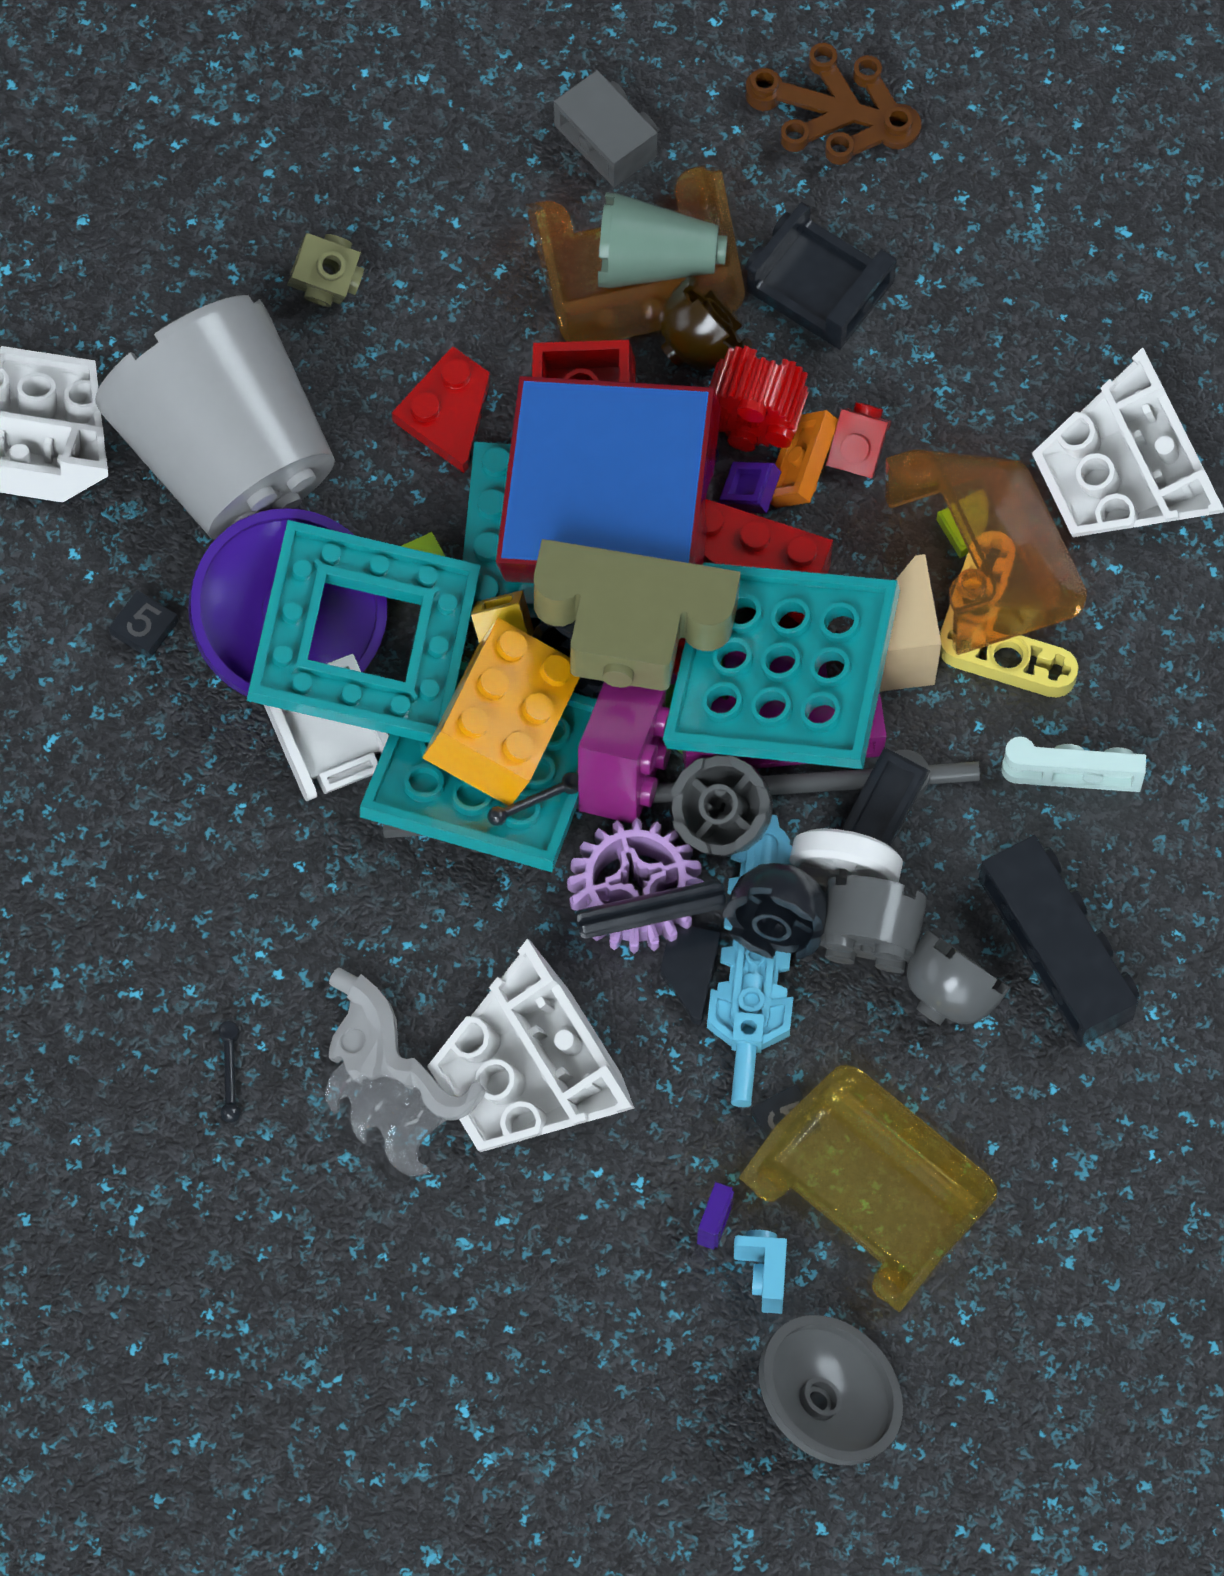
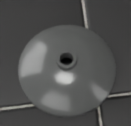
(830, 1390)

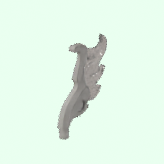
(381, 1085)

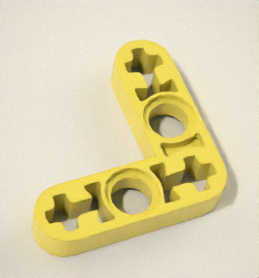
(1016, 676)

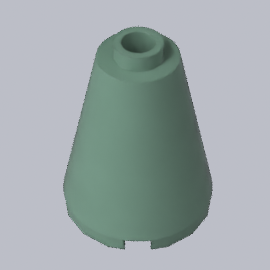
(654, 244)

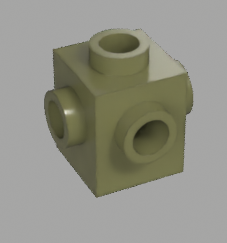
(314, 281)

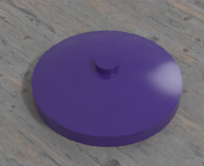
(234, 592)

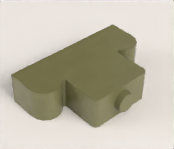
(632, 610)

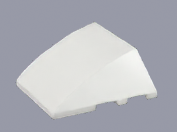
(49, 425)
(1125, 459)
(532, 1058)

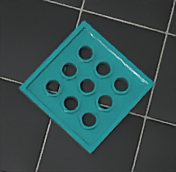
(791, 734)

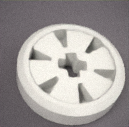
(843, 853)

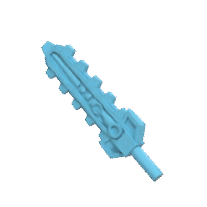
(751, 1006)

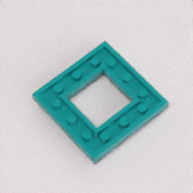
(293, 683)

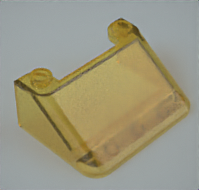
(875, 1177)

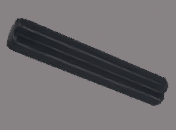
(650, 909)

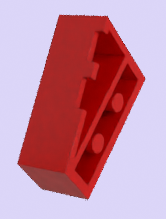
(758, 542)

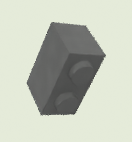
(606, 128)

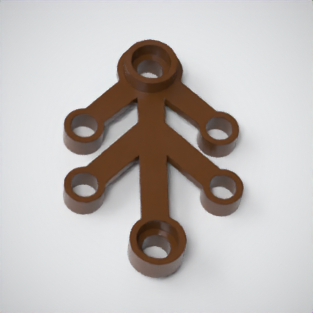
(839, 109)

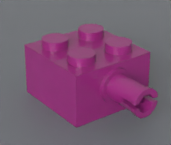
(622, 752)

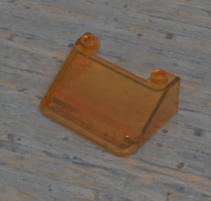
(573, 262)
(1019, 555)

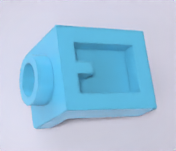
(767, 1277)

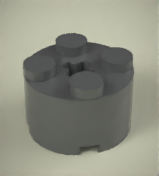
(872, 922)

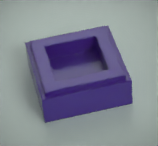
(750, 486)
(715, 1216)

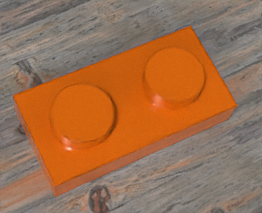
(804, 459)

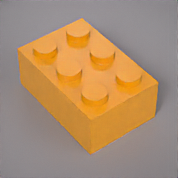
(503, 712)

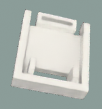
(326, 748)

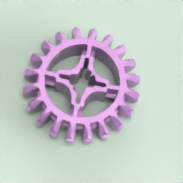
(672, 870)

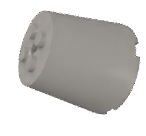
(219, 415)

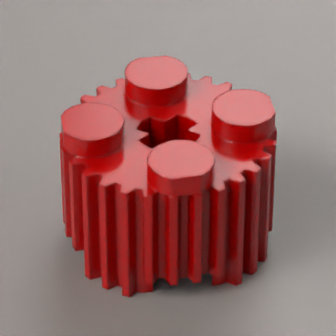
(758, 399)

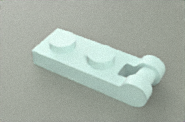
(1073, 766)

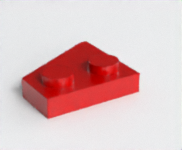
(446, 407)

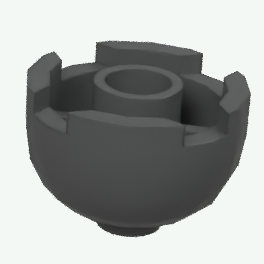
(721, 805)
(951, 983)

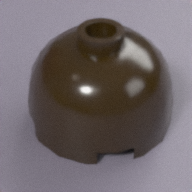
(698, 327)

